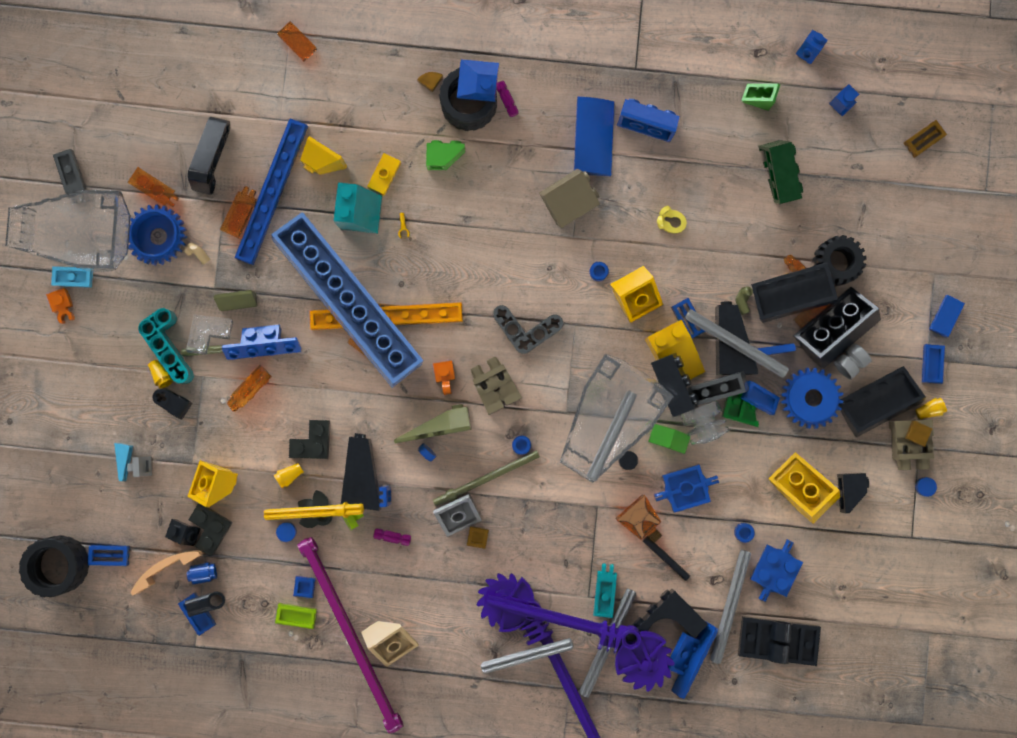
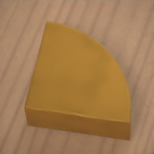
(430, 80)

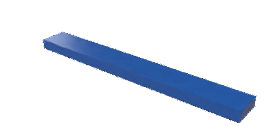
(271, 191)

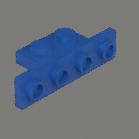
(261, 342)
(689, 656)

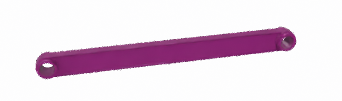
(392, 721)

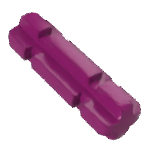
(507, 99)
(392, 537)

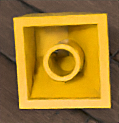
(320, 158)
(211, 483)

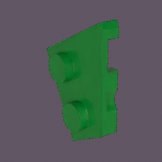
(739, 410)

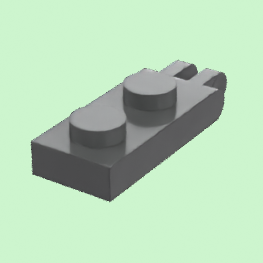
(69, 171)

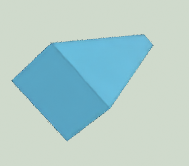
(123, 457)

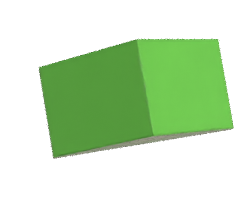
(761, 95)
(669, 438)

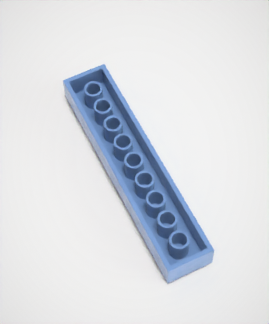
(347, 299)

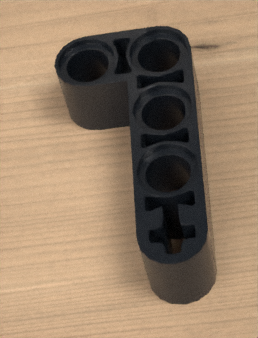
(207, 155)

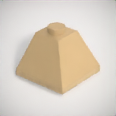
(388, 641)

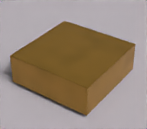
(918, 433)
(477, 537)

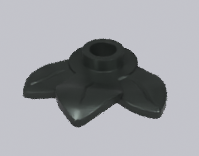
(319, 499)

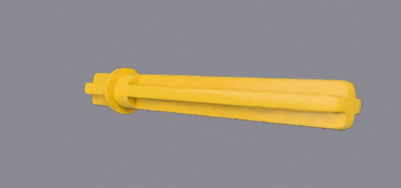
(317, 511)

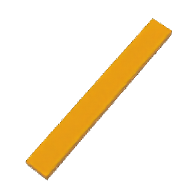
(398, 315)

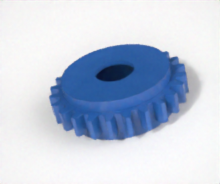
(144, 225)
(795, 398)

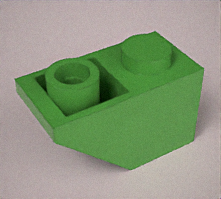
(442, 155)

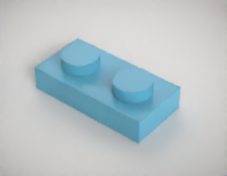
(71, 277)

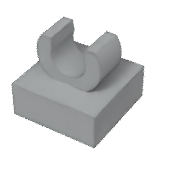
(141, 466)

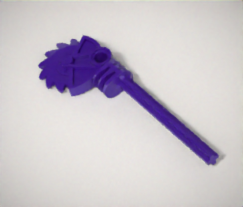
(536, 631)
(641, 660)

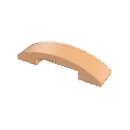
(146, 579)

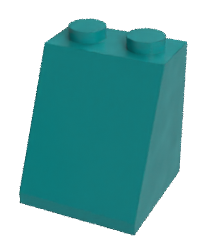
(357, 208)

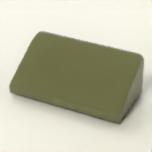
(236, 300)

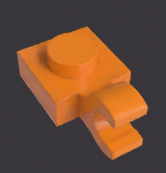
(444, 373)

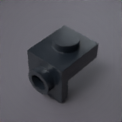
(182, 533)

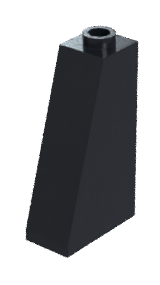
(727, 358)
(360, 475)

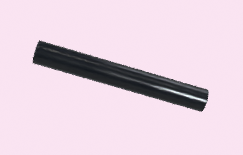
(666, 558)

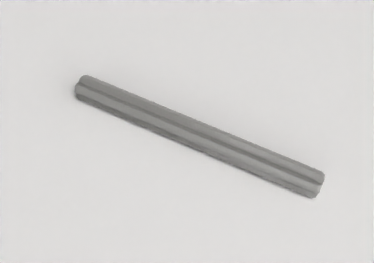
(737, 343)
(730, 606)
(602, 654)

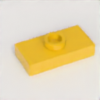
(384, 174)

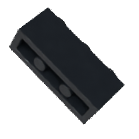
(672, 377)

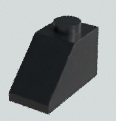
(852, 490)

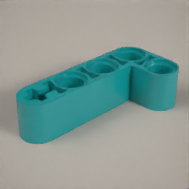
(163, 354)

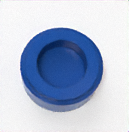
(598, 271)
(521, 445)
(426, 452)
(926, 486)
(286, 531)
(744, 532)

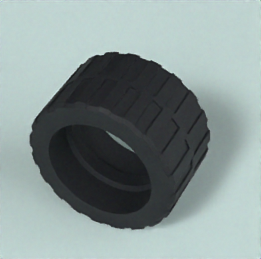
(459, 120)
(31, 570)

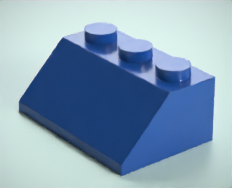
(648, 120)

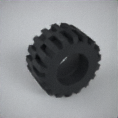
(850, 250)

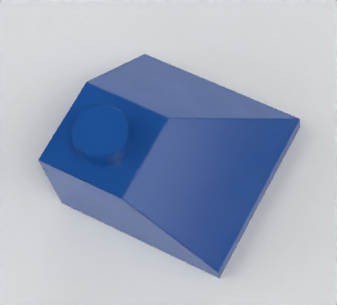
(478, 80)

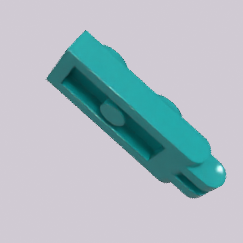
(605, 592)

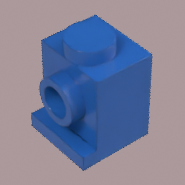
(844, 100)

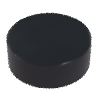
(628, 460)

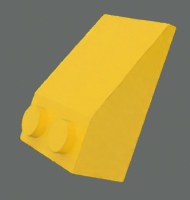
(676, 340)
(805, 487)

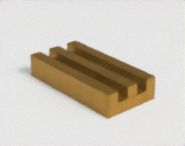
(912, 148)

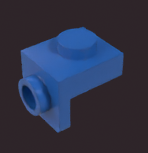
(811, 46)

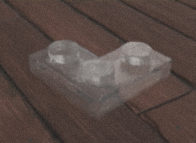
(203, 329)

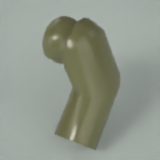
(742, 298)

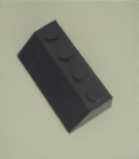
(838, 327)

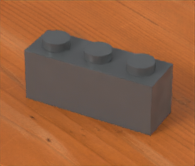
(720, 387)

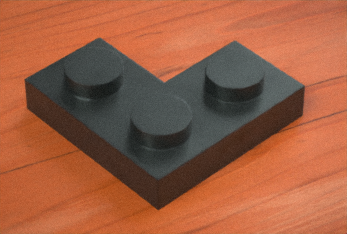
(316, 446)
(214, 528)

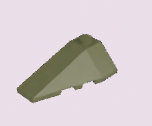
(446, 423)

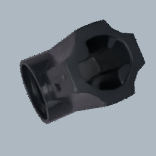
(202, 604)

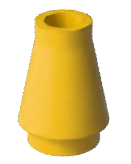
(159, 374)
(933, 408)
(288, 475)

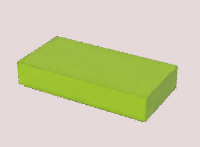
(296, 616)

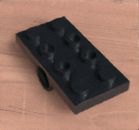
(779, 641)

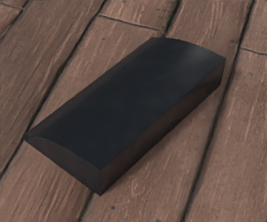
(794, 292)
(881, 401)

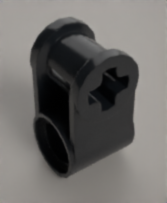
(174, 404)

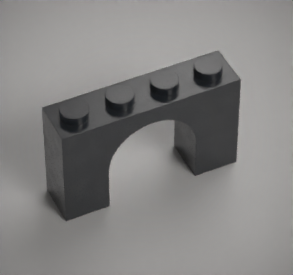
(671, 607)

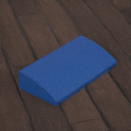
(594, 136)

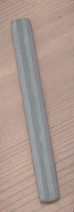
(611, 436)
(527, 655)

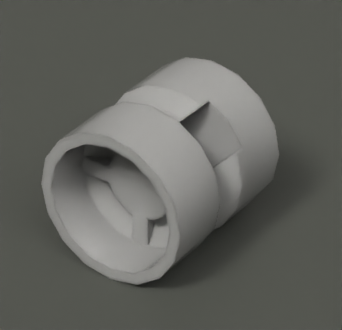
(854, 359)

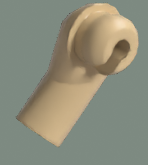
(198, 251)

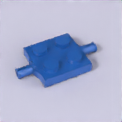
(686, 488)
(776, 570)

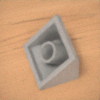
(457, 515)

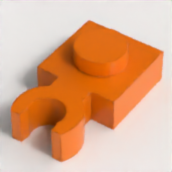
(60, 302)

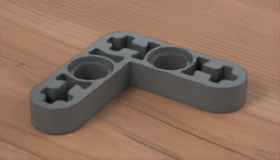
(521, 335)

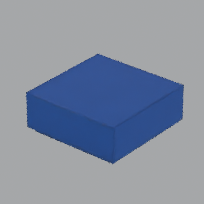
(304, 586)

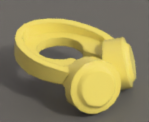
(667, 212)

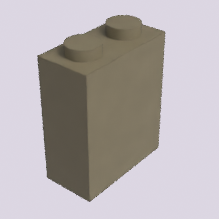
(570, 197)

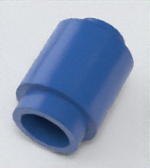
(202, 573)

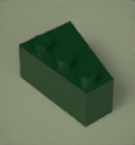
(782, 171)

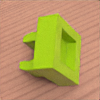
(351, 521)

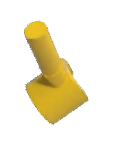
(403, 226)

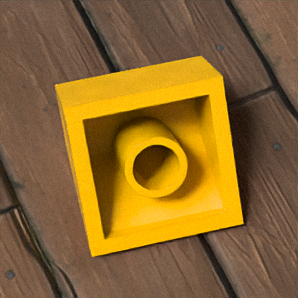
(637, 293)

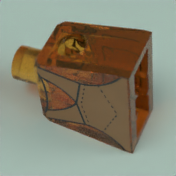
(641, 519)

